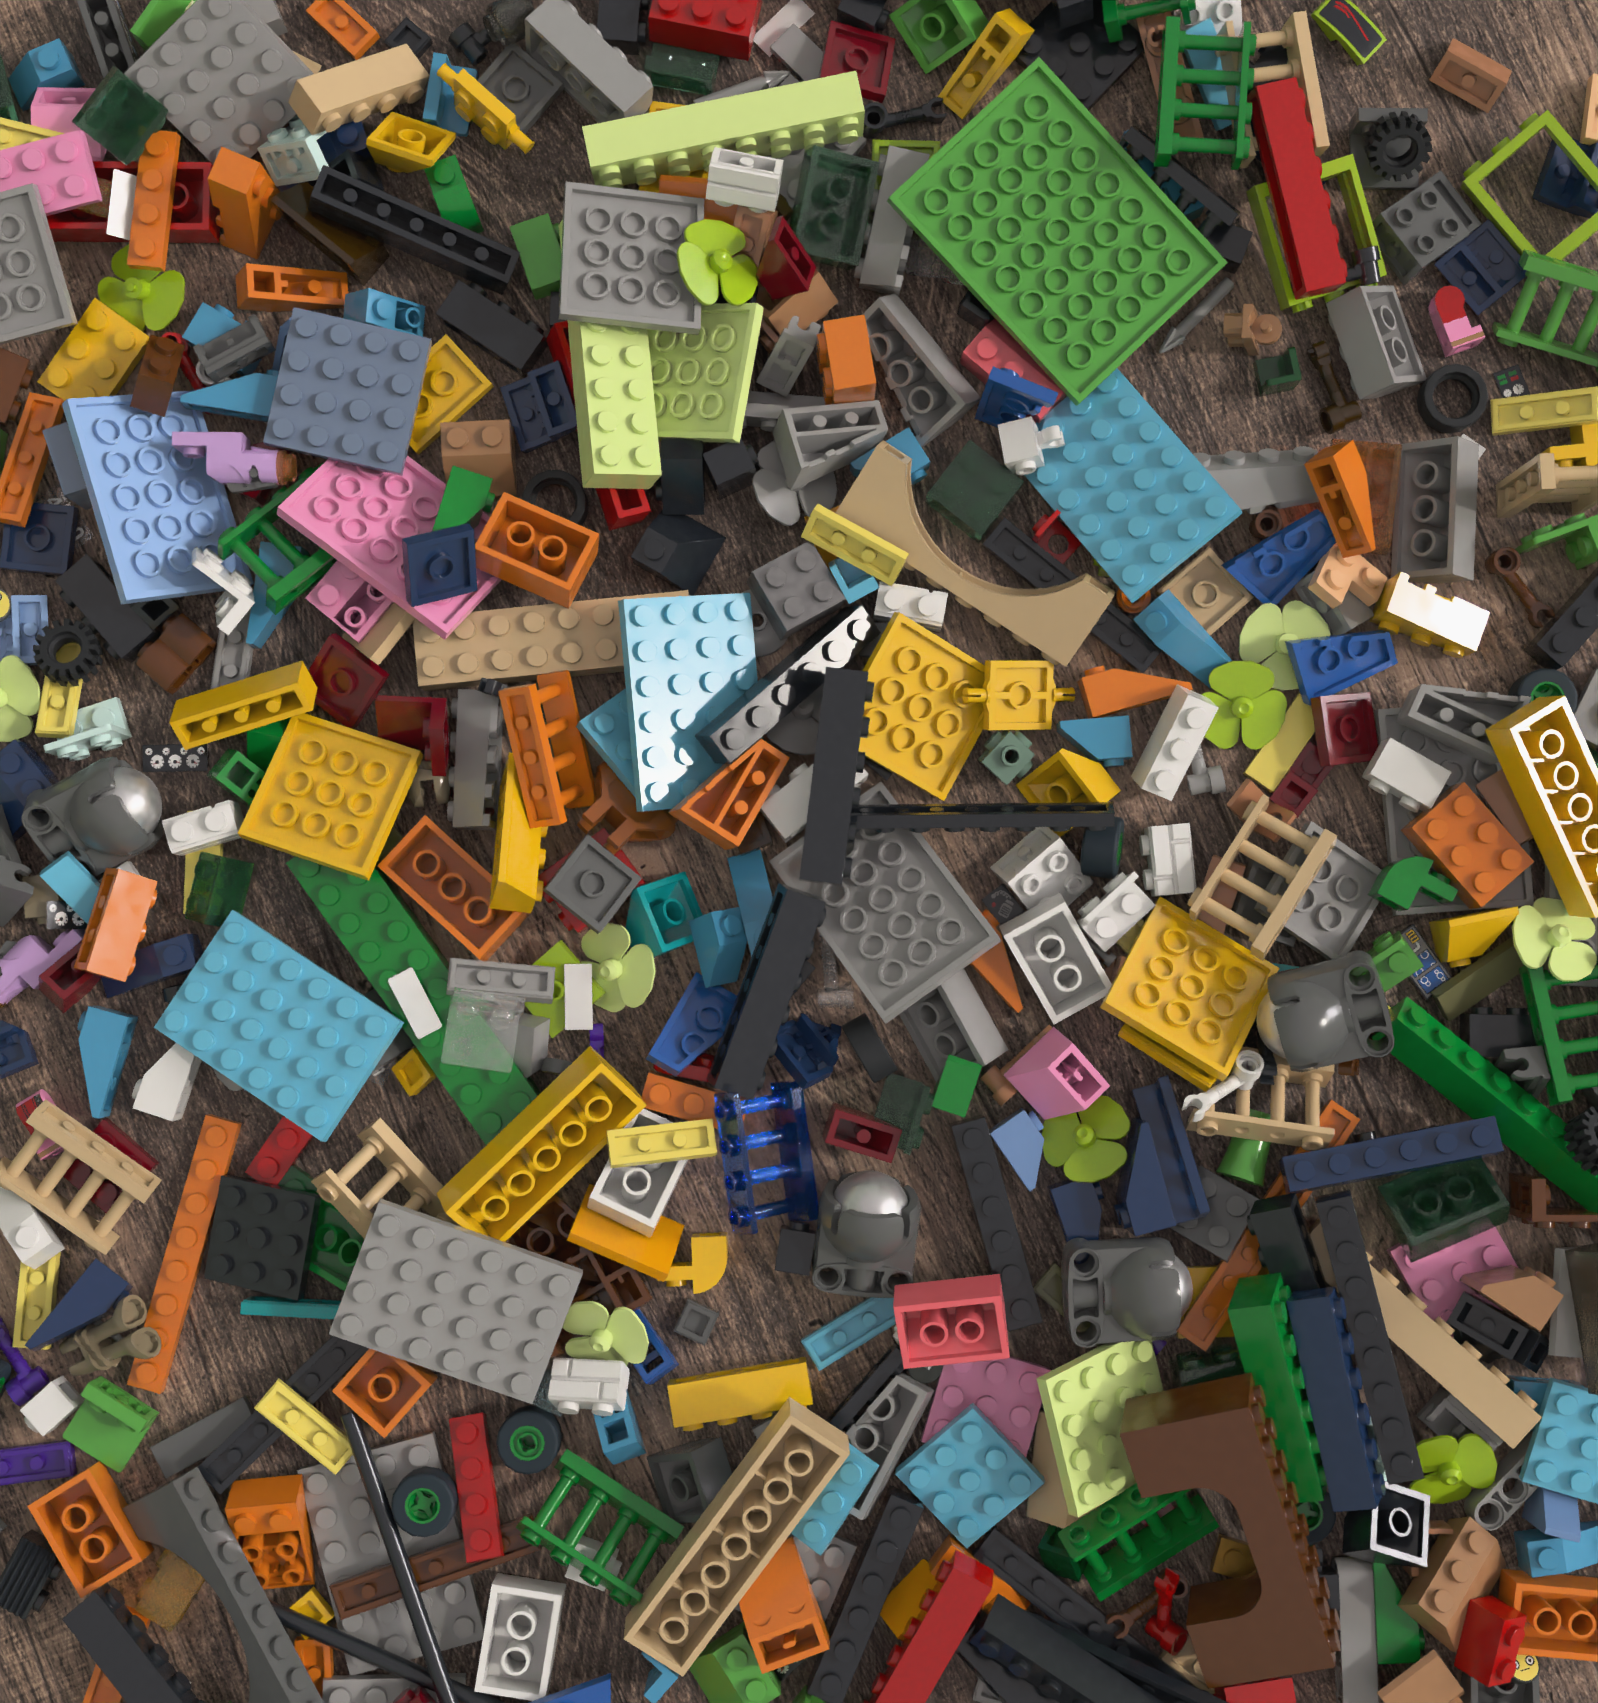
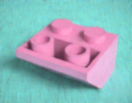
(57, 107)
(349, 601)
(1056, 1077)

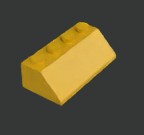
(515, 850)

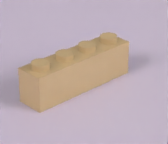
(358, 89)

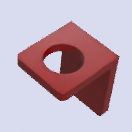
(1048, 527)

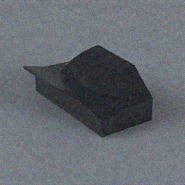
(1486, 1328)

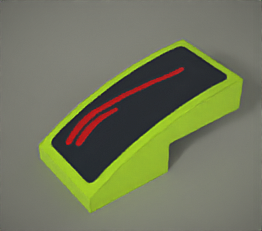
(1351, 27)

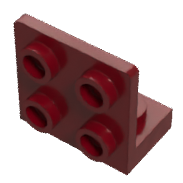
(416, 724)

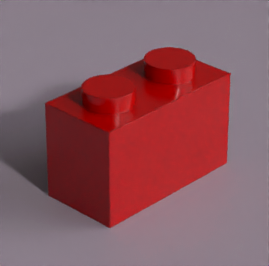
(1490, 1641)

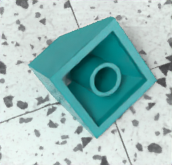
(661, 914)

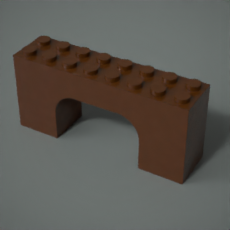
(1222, 1442)

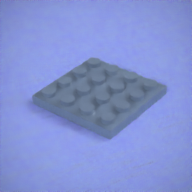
(347, 391)

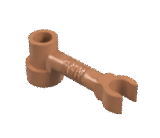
(995, 1078)

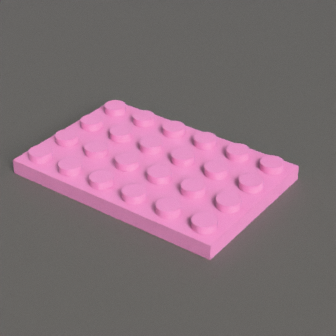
(361, 522)

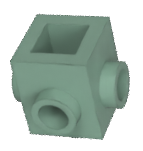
(995, 760)

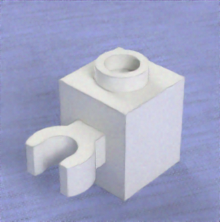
(1024, 444)

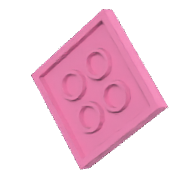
(1438, 1275)
(1000, 1388)

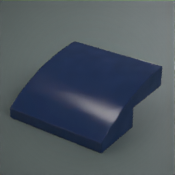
(1564, 185)
(1482, 267)
(540, 407)

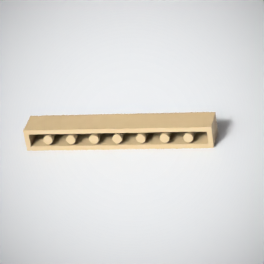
(1442, 1356)

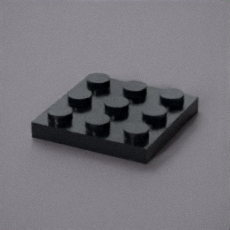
(1082, 53)
(262, 1237)

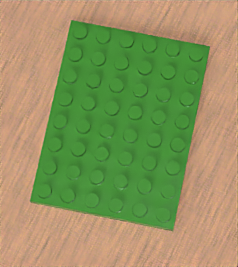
(1057, 231)

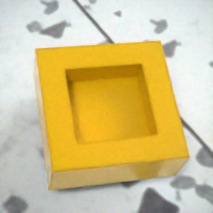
(413, 1072)
(313, 1606)

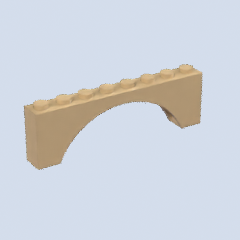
(1048, 618)

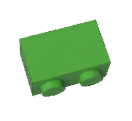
(540, 253)

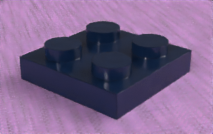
(44, 543)
(439, 564)

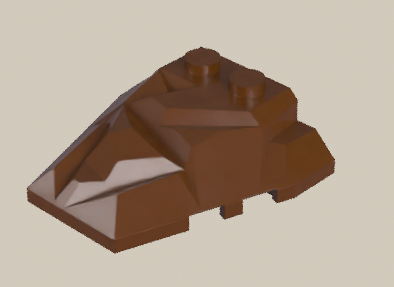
(602, 1278)

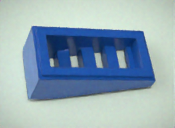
(669, 1361)

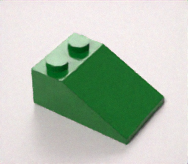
(334, 1246)

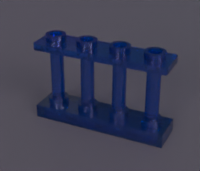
(794, 1151)

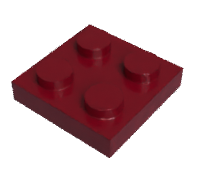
(859, 51)
(345, 681)
(1344, 728)
(109, 1191)

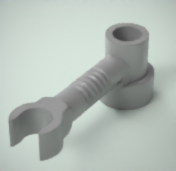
(1205, 778)

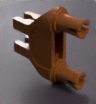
(618, 807)

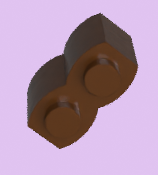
(176, 653)

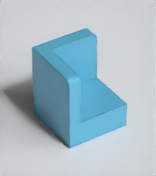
(852, 580)

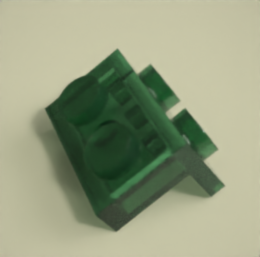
(218, 888)

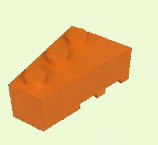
(244, 198)

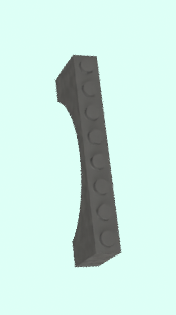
(191, 1525)

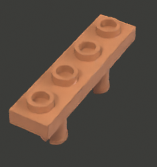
(1151, 35)

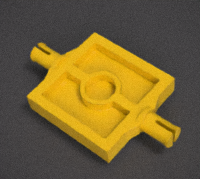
(477, 104)
(1018, 695)

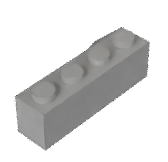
(889, 234)
(917, 369)
(1263, 477)
(477, 760)
(885, 1433)

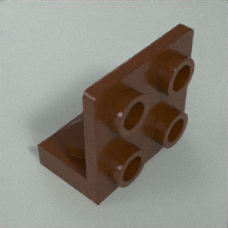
(1529, 1200)

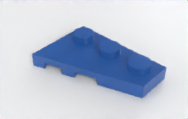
(1011, 398)
(1283, 558)
(1338, 661)
(693, 1026)

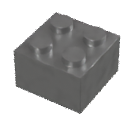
(795, 590)

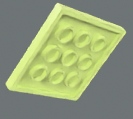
(705, 377)
(1085, 1417)

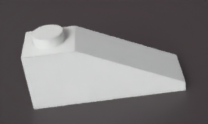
(167, 1084)
(27, 1230)

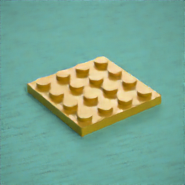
(918, 707)
(331, 795)
(1189, 989)

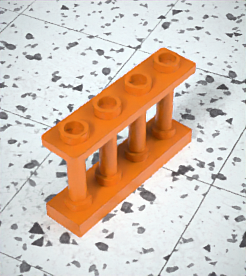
(533, 753)

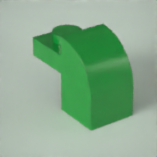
(453, 194)
(1402, 880)

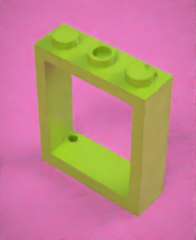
(1502, 152)
(1359, 217)

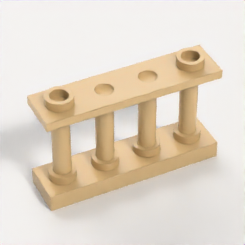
(1301, 64)
(1546, 482)
(1279, 906)
(1275, 1130)
(90, 1148)
(401, 1167)

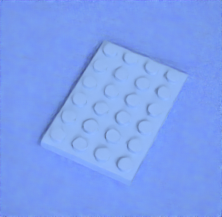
(149, 496)

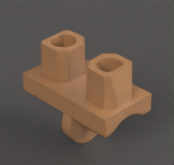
(1248, 328)

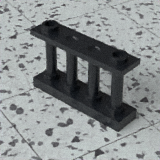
(1192, 189)

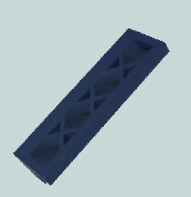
(1183, 1184)

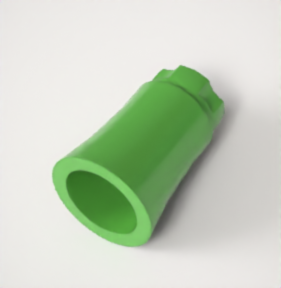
(1246, 1158)

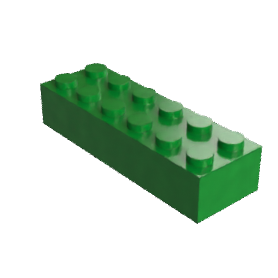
(1270, 1353)

